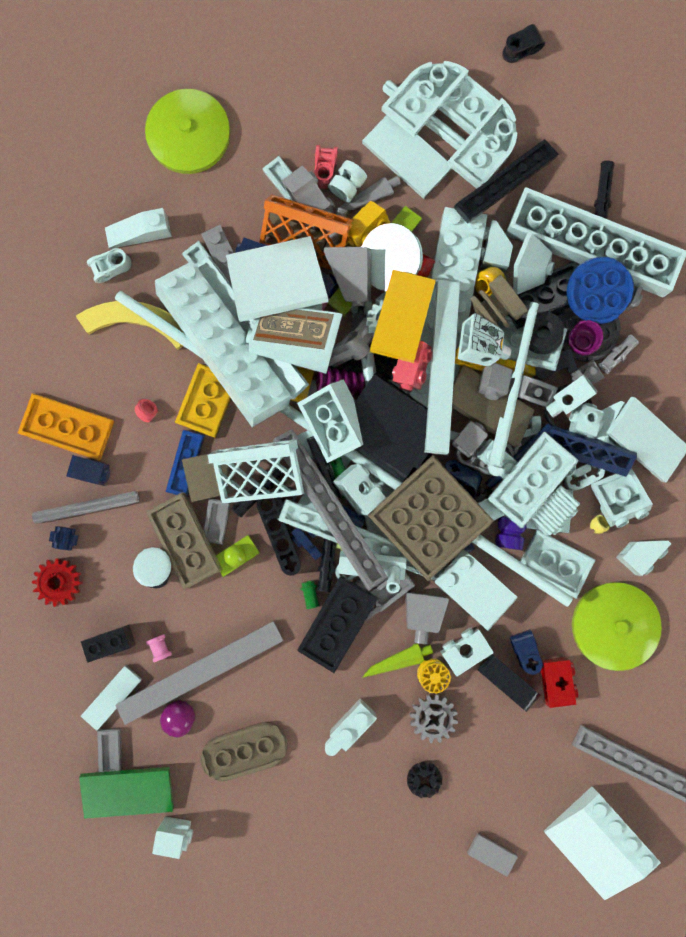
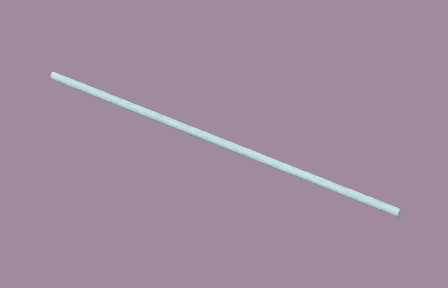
(358, 458)

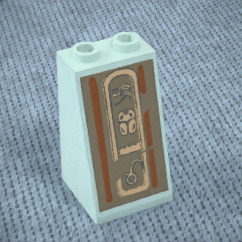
(296, 337)

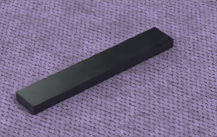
(505, 181)

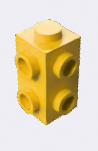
(364, 222)

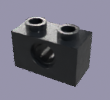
(108, 643)

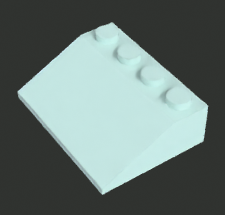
(601, 845)

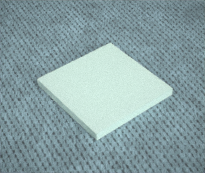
(276, 279)

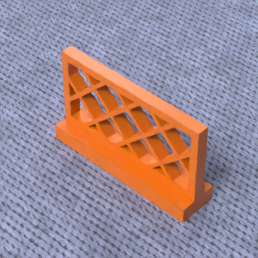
(308, 215)

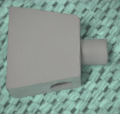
(424, 614)

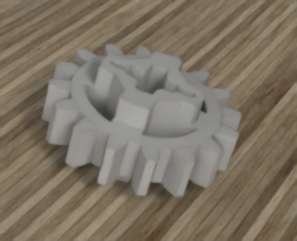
(426, 723)

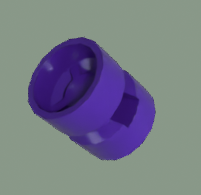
(509, 534)

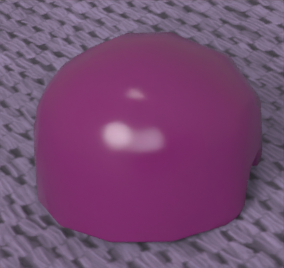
(585, 337)
(177, 718)

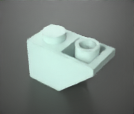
(497, 248)
(641, 555)

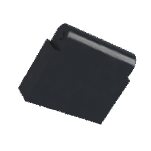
(391, 427)

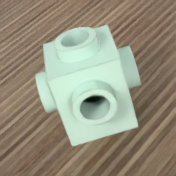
(586, 420)

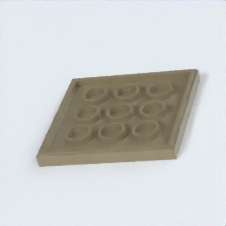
(430, 518)

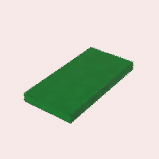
(126, 792)

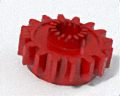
(45, 582)

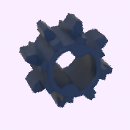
(63, 538)

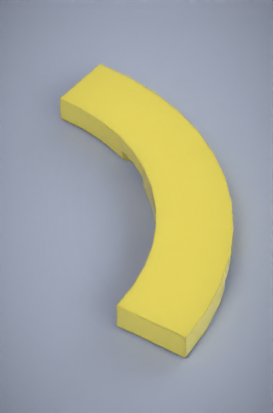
(115, 312)

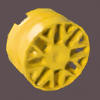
(433, 675)

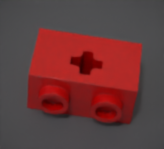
(567, 691)

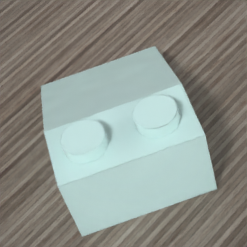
(333, 420)
(475, 589)

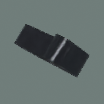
(282, 533)

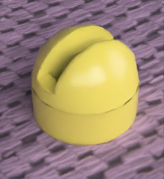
(599, 524)

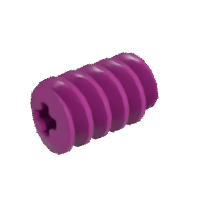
(353, 381)

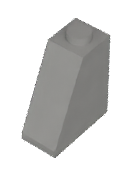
(352, 272)

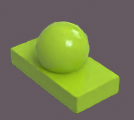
(237, 555)

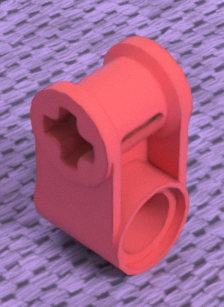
(325, 164)

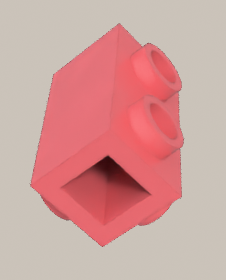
(413, 375)

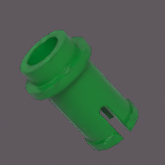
(310, 594)

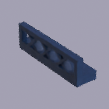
(593, 454)

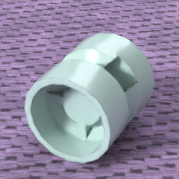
(347, 181)

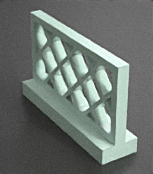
(250, 454)

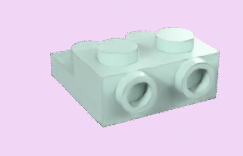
(622, 498)

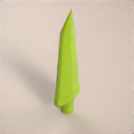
(408, 657)

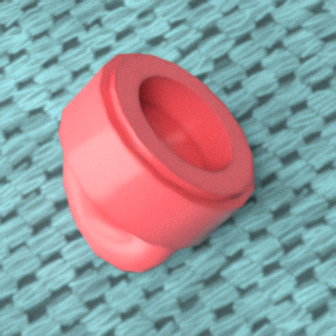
(146, 410)

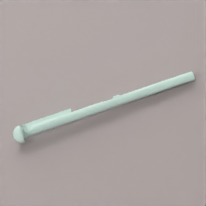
(505, 423)

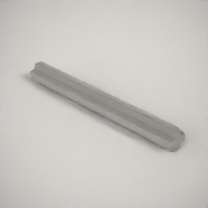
(85, 507)

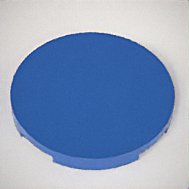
(600, 289)

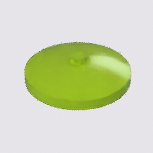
(187, 131)
(616, 626)

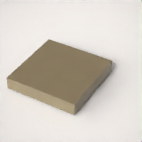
(202, 478)

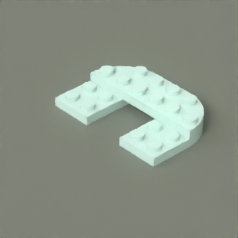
(468, 105)

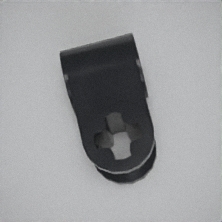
(523, 44)

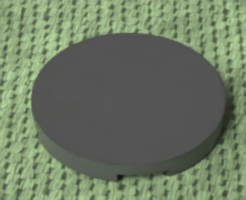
(610, 335)

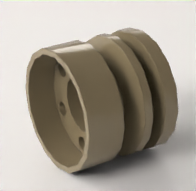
(500, 303)

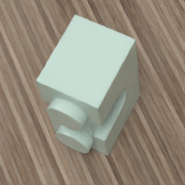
(349, 483)
(478, 651)
(172, 837)

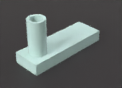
(392, 566)

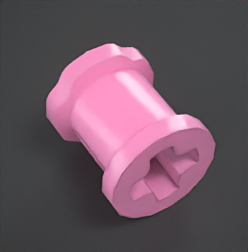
(158, 648)

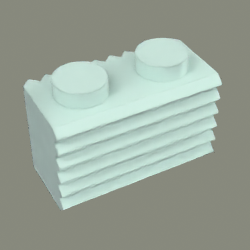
(555, 511)

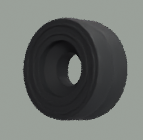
(553, 340)

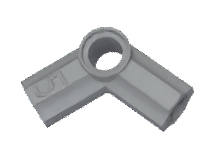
(353, 346)

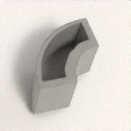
(304, 189)

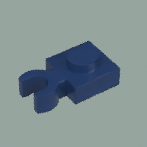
(301, 539)

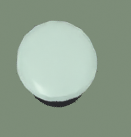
(152, 568)

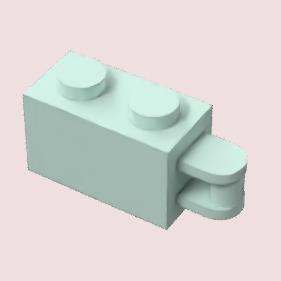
(350, 728)

